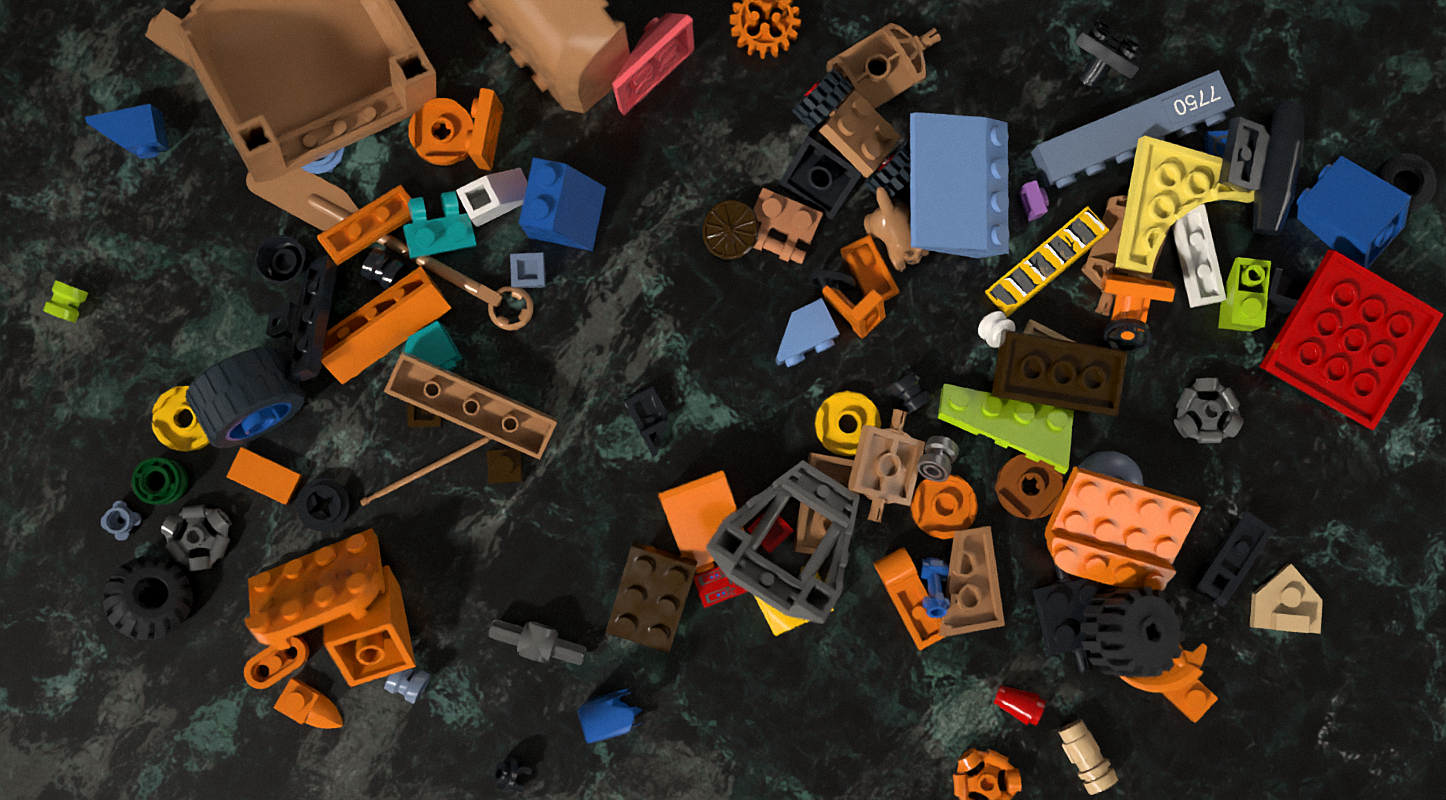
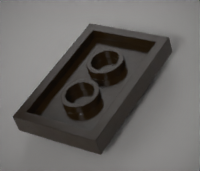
(651, 596)

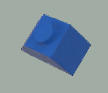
(135, 129)

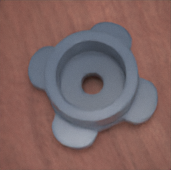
(111, 517)

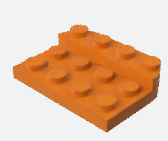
(1118, 530)
(315, 589)

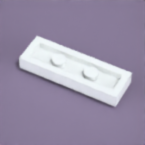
(1198, 258)

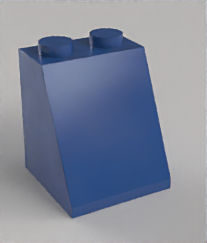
(561, 205)
(1353, 211)

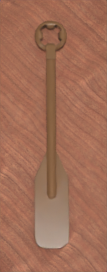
(327, 205)

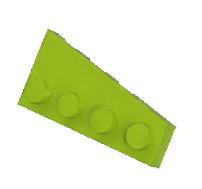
(1031, 428)

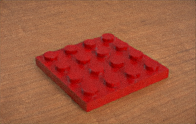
(1351, 339)

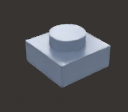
(528, 270)

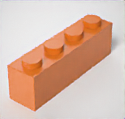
(382, 325)

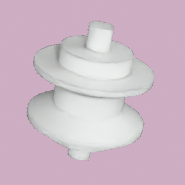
(992, 326)

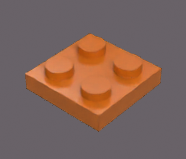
(484, 136)

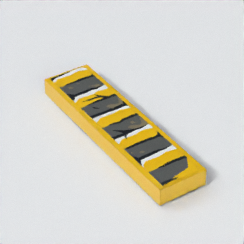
(1047, 261)

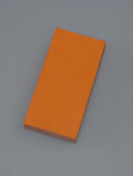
(869, 268)
(264, 476)

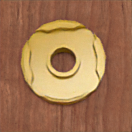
(828, 421)
(166, 423)

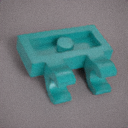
(440, 234)

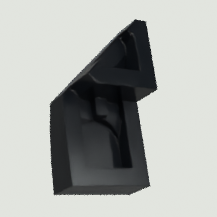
(648, 416)

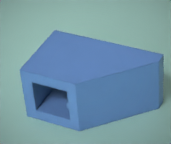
(807, 329)

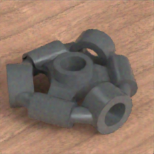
(1208, 412)
(196, 535)

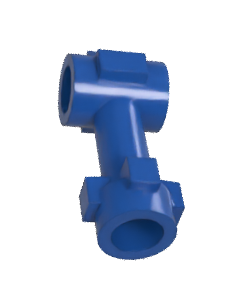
(934, 572)

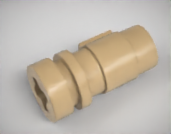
(1086, 754)

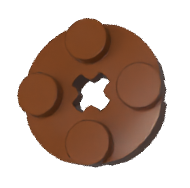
(1028, 505)

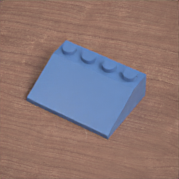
(959, 184)

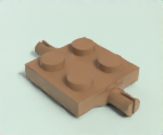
(886, 465)

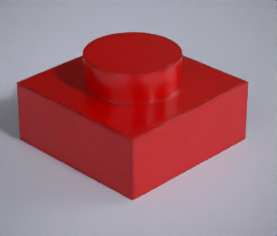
(777, 533)

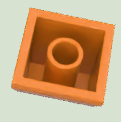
(696, 514)
(377, 642)

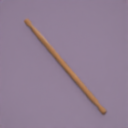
(425, 470)

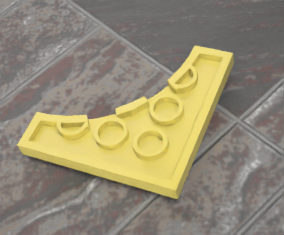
(1162, 189)

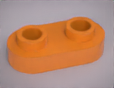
(277, 661)

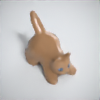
(893, 226)

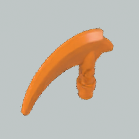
(1181, 675)

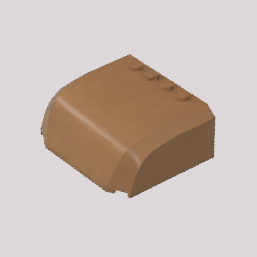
(564, 44)
(305, 74)

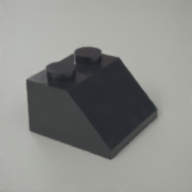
(821, 174)

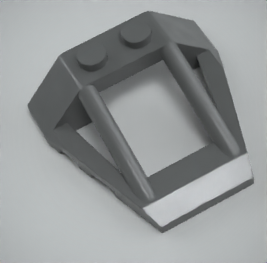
(800, 597)

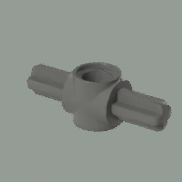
(537, 641)

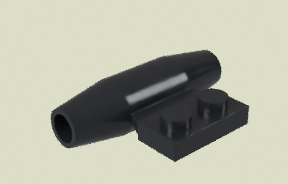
(1266, 163)

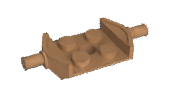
(897, 51)
(1104, 253)

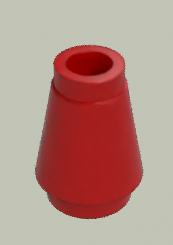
(1020, 704)

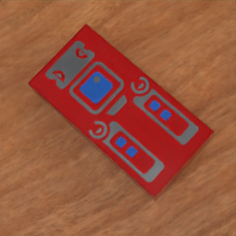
(716, 587)

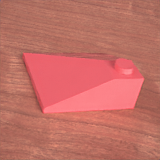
(656, 55)

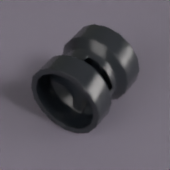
(382, 268)
(910, 391)

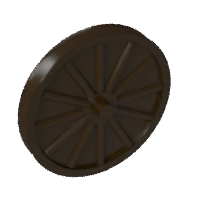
(730, 229)

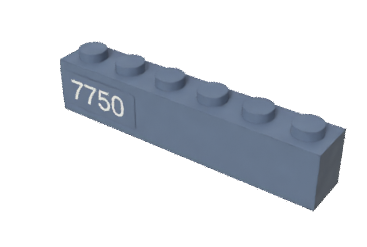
(1117, 135)

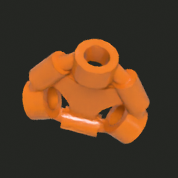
(987, 779)

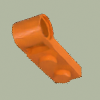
(907, 595)

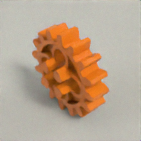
(763, 40)

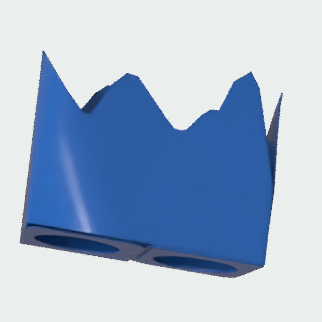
(606, 716)

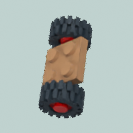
(857, 132)

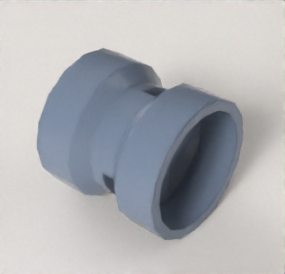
(408, 683)

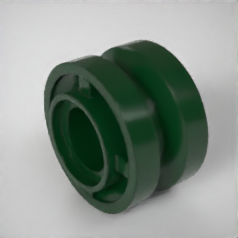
(144, 481)

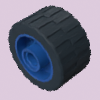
(244, 397)

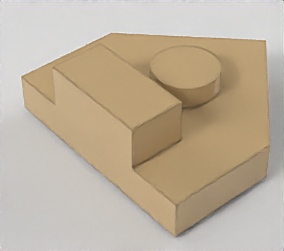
(1286, 604)

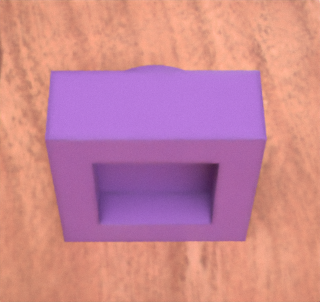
(1033, 200)

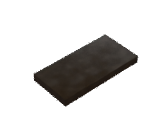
(1059, 373)

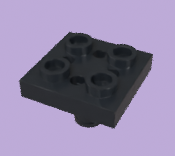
(1107, 52)

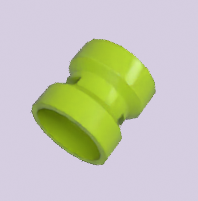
(65, 301)

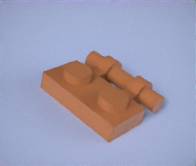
(788, 218)

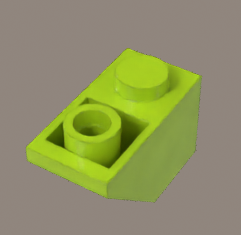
(1246, 295)

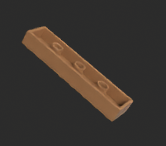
(470, 405)

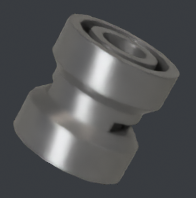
(938, 457)

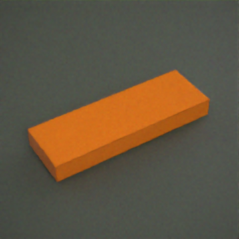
(366, 225)

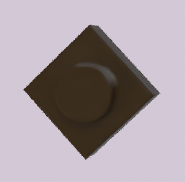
(422, 418)
(504, 466)

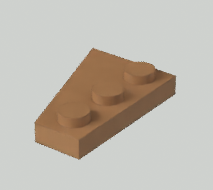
(811, 524)
(972, 584)

